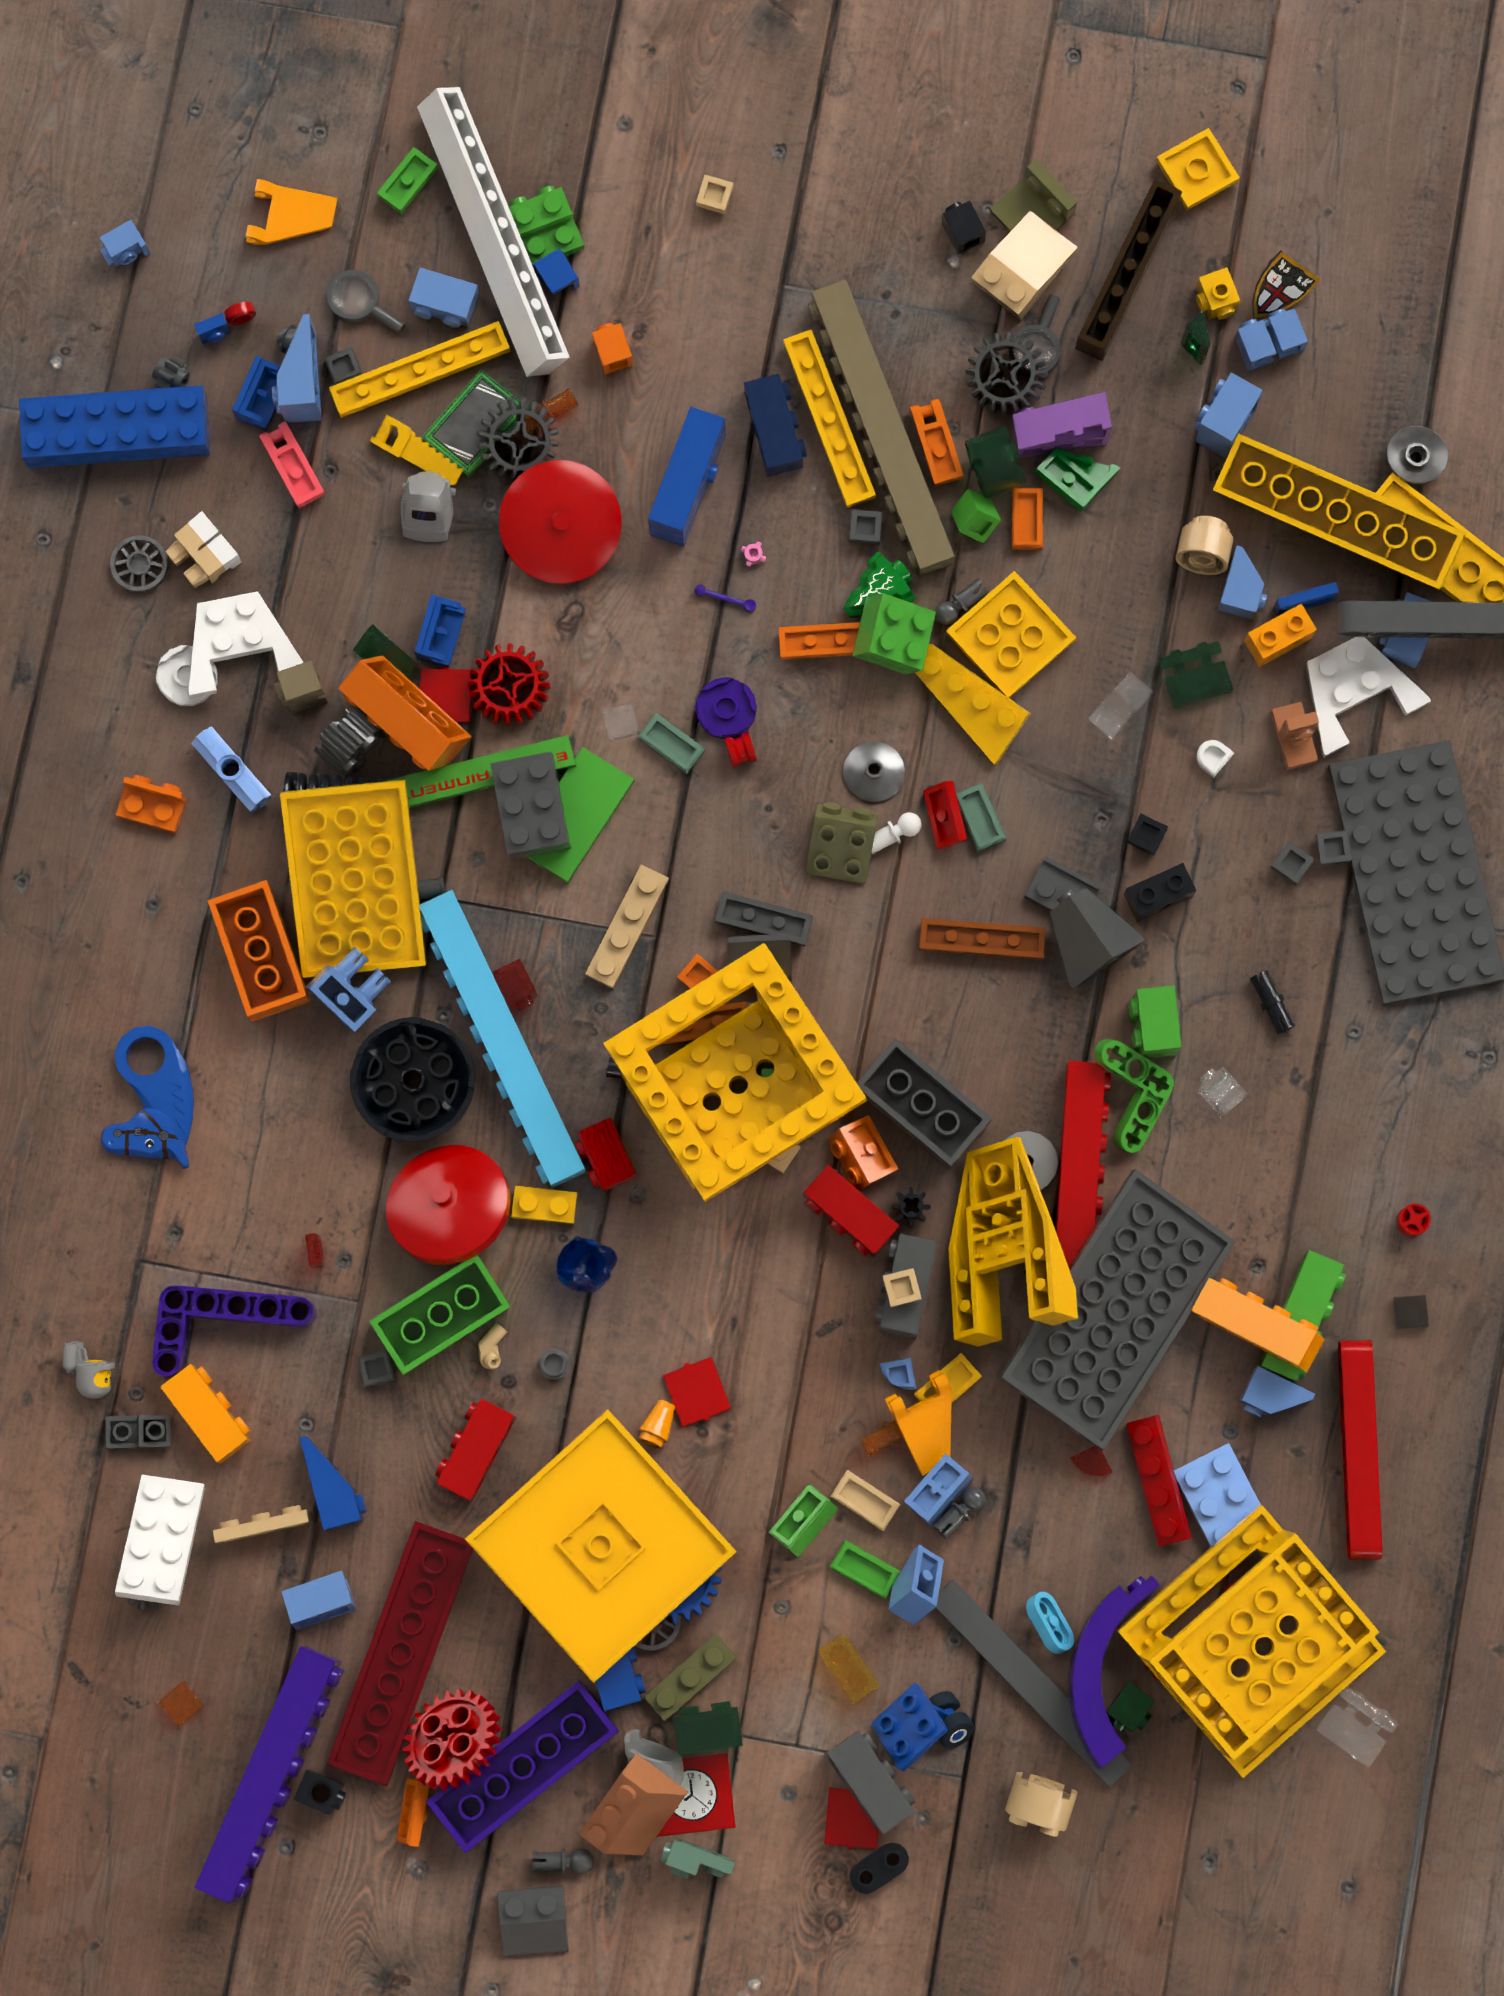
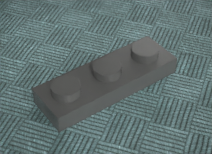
(763, 918)

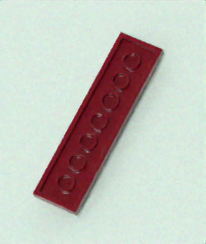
(400, 1653)

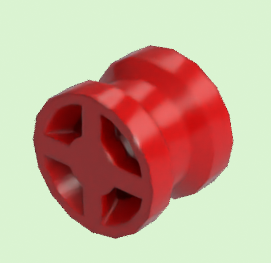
(740, 750)
(1418, 1217)

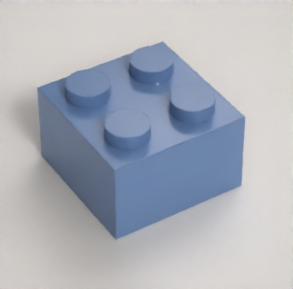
(1229, 414)

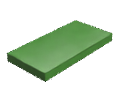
(589, 800)

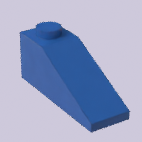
(333, 1493)

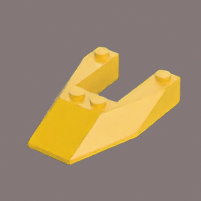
(997, 1226)

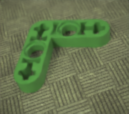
(1145, 1092)

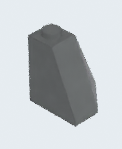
(1090, 935)

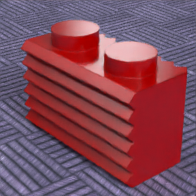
(606, 1155)

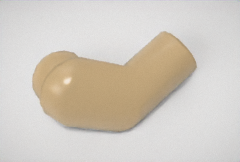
(488, 1347)

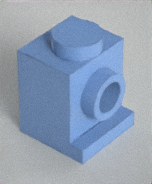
(123, 245)

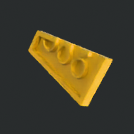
(977, 706)

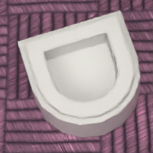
(1213, 756)

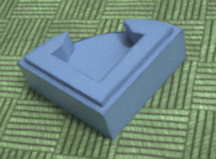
(899, 1373)

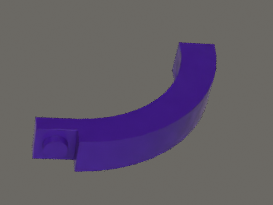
(1085, 1671)

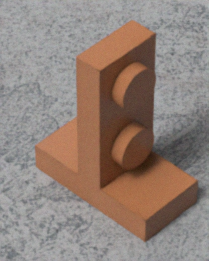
(1295, 734)

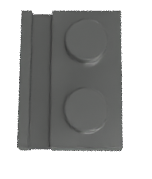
(1054, 881)

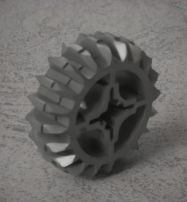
(994, 380)
(519, 423)

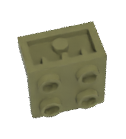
(1038, 194)

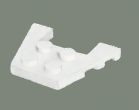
(232, 630)
(1349, 677)

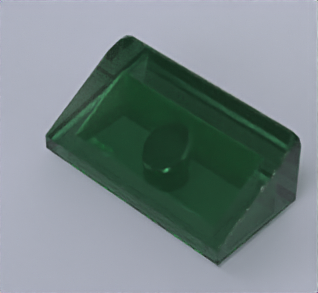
(1196, 338)
(376, 643)

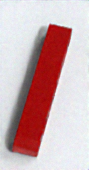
(1359, 1450)

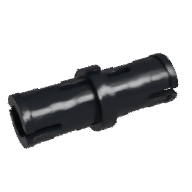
(1272, 1002)

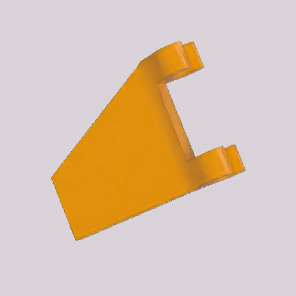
(291, 213)
(926, 1424)

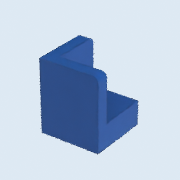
(556, 272)

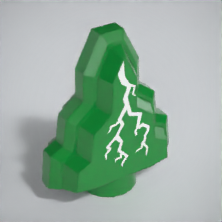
(878, 579)

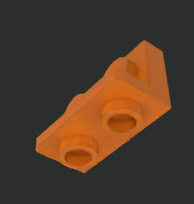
(151, 803)
(862, 1153)

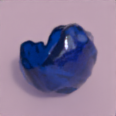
(585, 1264)

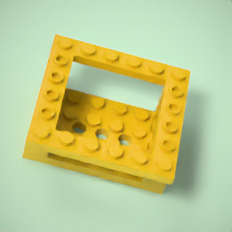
(773, 1113)
(1280, 1690)

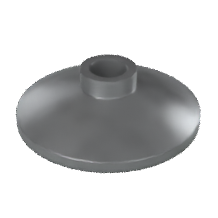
(1421, 443)
(879, 786)

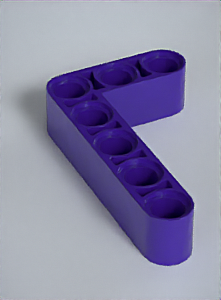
(220, 1311)

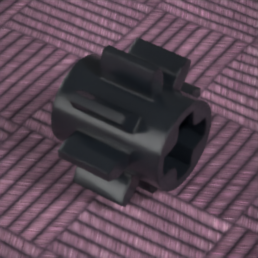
(911, 1216)

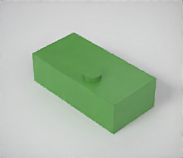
(439, 1314)

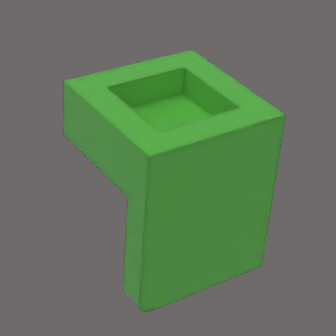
(975, 515)

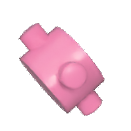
(753, 554)

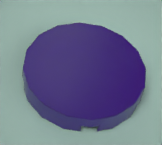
(726, 708)

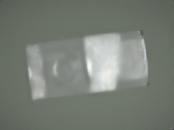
(1121, 705)

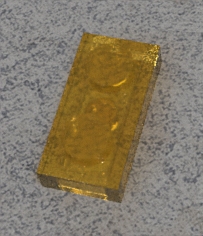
(848, 1668)

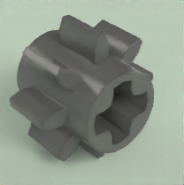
(170, 373)

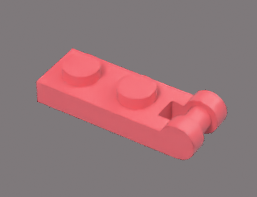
(292, 465)

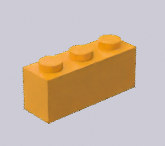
(207, 1412)

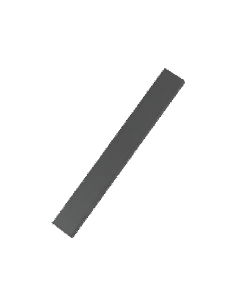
(1020, 1673)

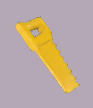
(415, 451)

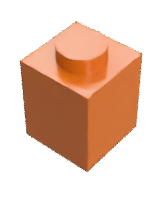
(612, 347)

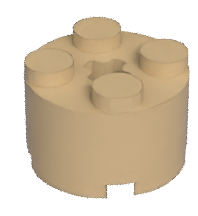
(1040, 1803)

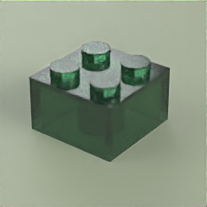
(708, 1729)

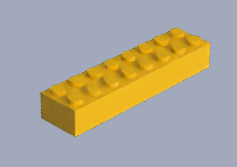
(1339, 511)

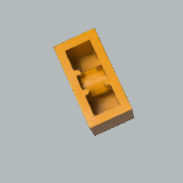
(1280, 635)

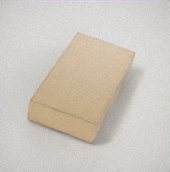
(865, 1500)

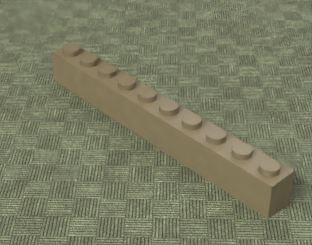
(882, 428)

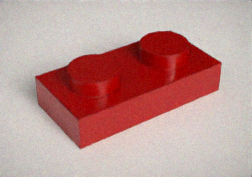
(945, 815)

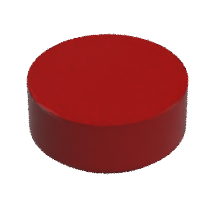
(240, 313)

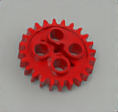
(452, 1739)

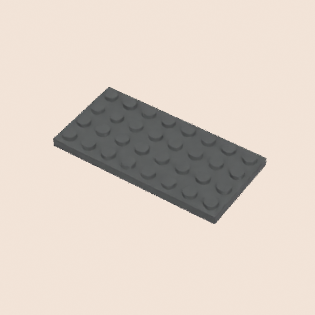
(1416, 872)
(1132, 1299)

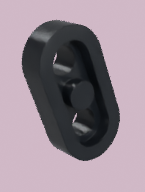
(879, 1868)

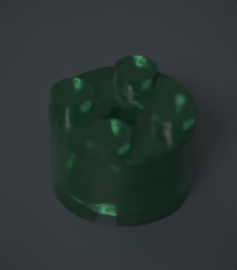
(994, 462)

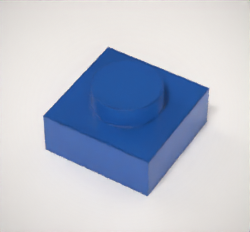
(212, 329)

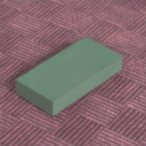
(671, 743)
(980, 817)

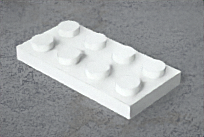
(160, 1540)

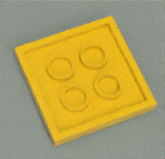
(1011, 635)

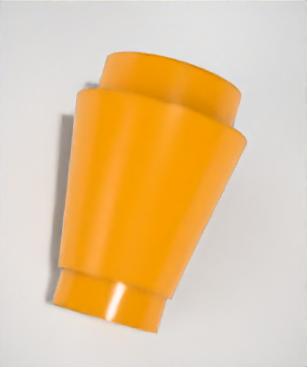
(657, 1425)

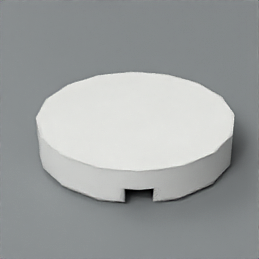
(174, 676)

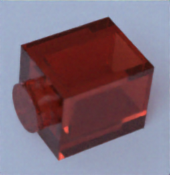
(515, 985)

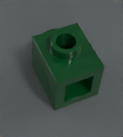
(1130, 1709)

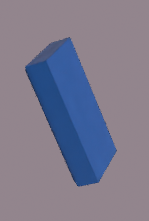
(1308, 598)

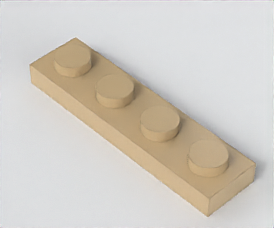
(627, 926)

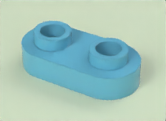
(1050, 1623)

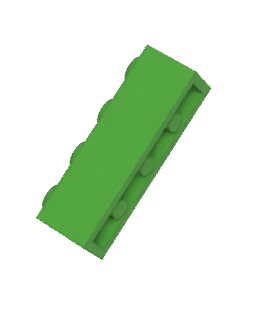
(1310, 1301)

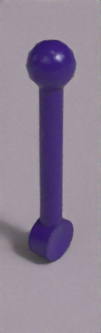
(749, 605)

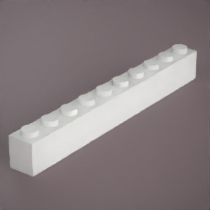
(493, 231)

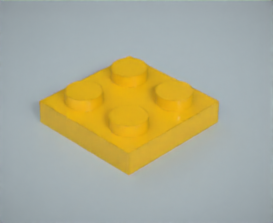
(1198, 168)

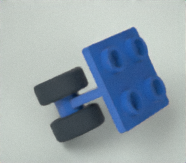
(918, 1722)

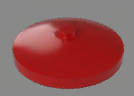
(560, 521)
(448, 1204)

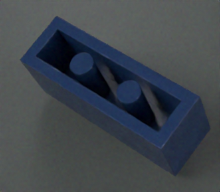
(774, 424)

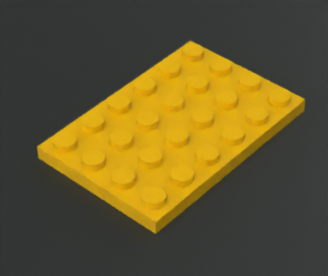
(353, 876)

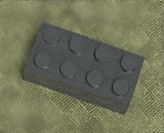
(923, 1104)

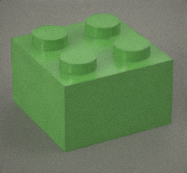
(894, 633)
(1155, 1022)

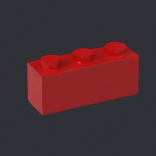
(849, 1212)
(474, 1449)

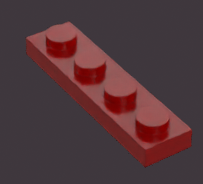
(1158, 1480)

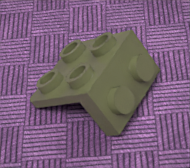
(841, 842)

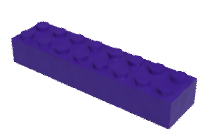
(268, 1775)

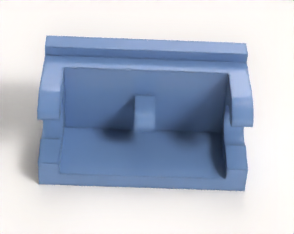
(938, 1490)
(318, 1600)

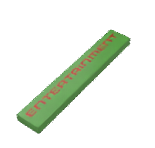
(477, 772)

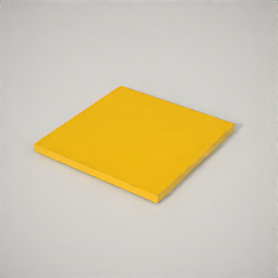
(600, 1546)

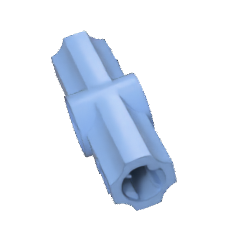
(219, 756)

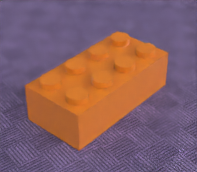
(404, 713)
(258, 951)

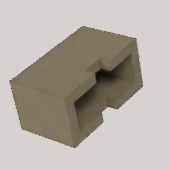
(300, 687)

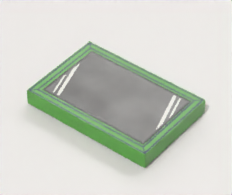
(457, 427)

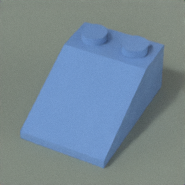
(298, 377)

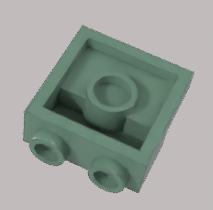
(687, 1857)

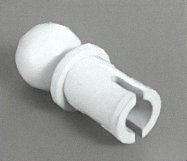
(908, 825)

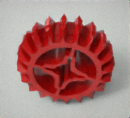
(521, 682)

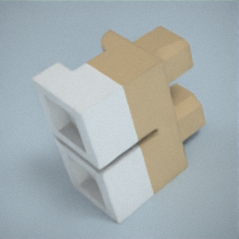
(206, 547)

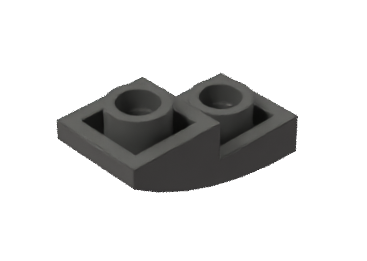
(137, 1431)

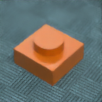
(696, 972)

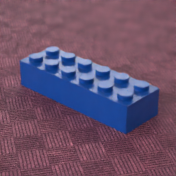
(114, 426)

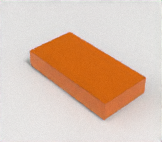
(1027, 519)

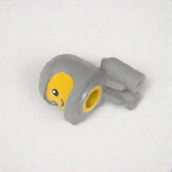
(92, 1376)

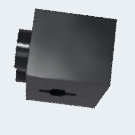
(1159, 892)

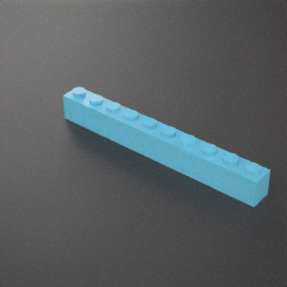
(502, 1040)

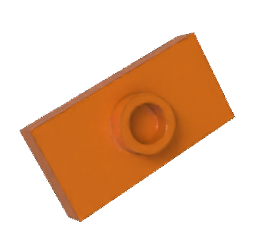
(413, 1813)

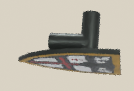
(1282, 285)

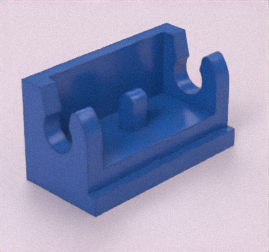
(255, 398)
(440, 631)

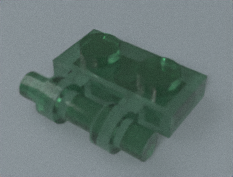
(1196, 684)

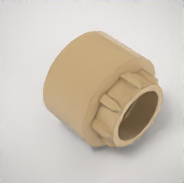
(1205, 546)

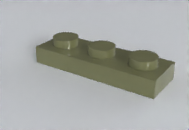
(690, 1677)

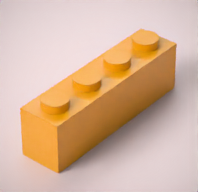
(1258, 1324)

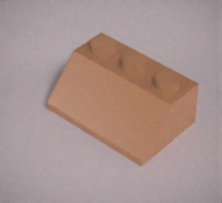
(633, 1810)

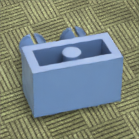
(347, 1003)

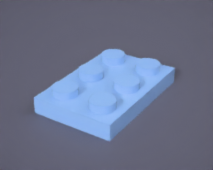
(1217, 1492)

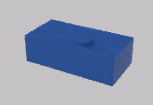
(687, 476)

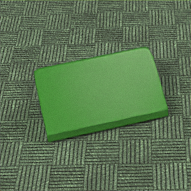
(803, 1520)

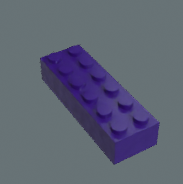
(524, 1766)

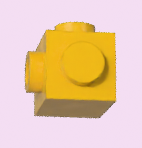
(1217, 294)

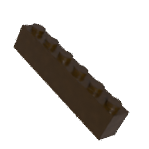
(1128, 270)

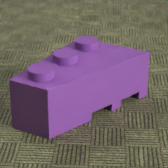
(1062, 425)

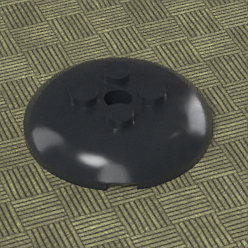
(404, 1049)

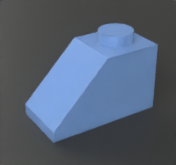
(1242, 588)
(1270, 1394)
(917, 1586)

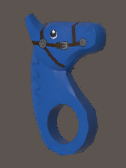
(168, 1102)

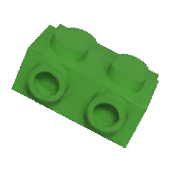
(546, 224)

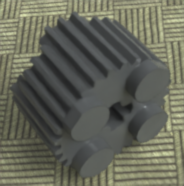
(349, 741)

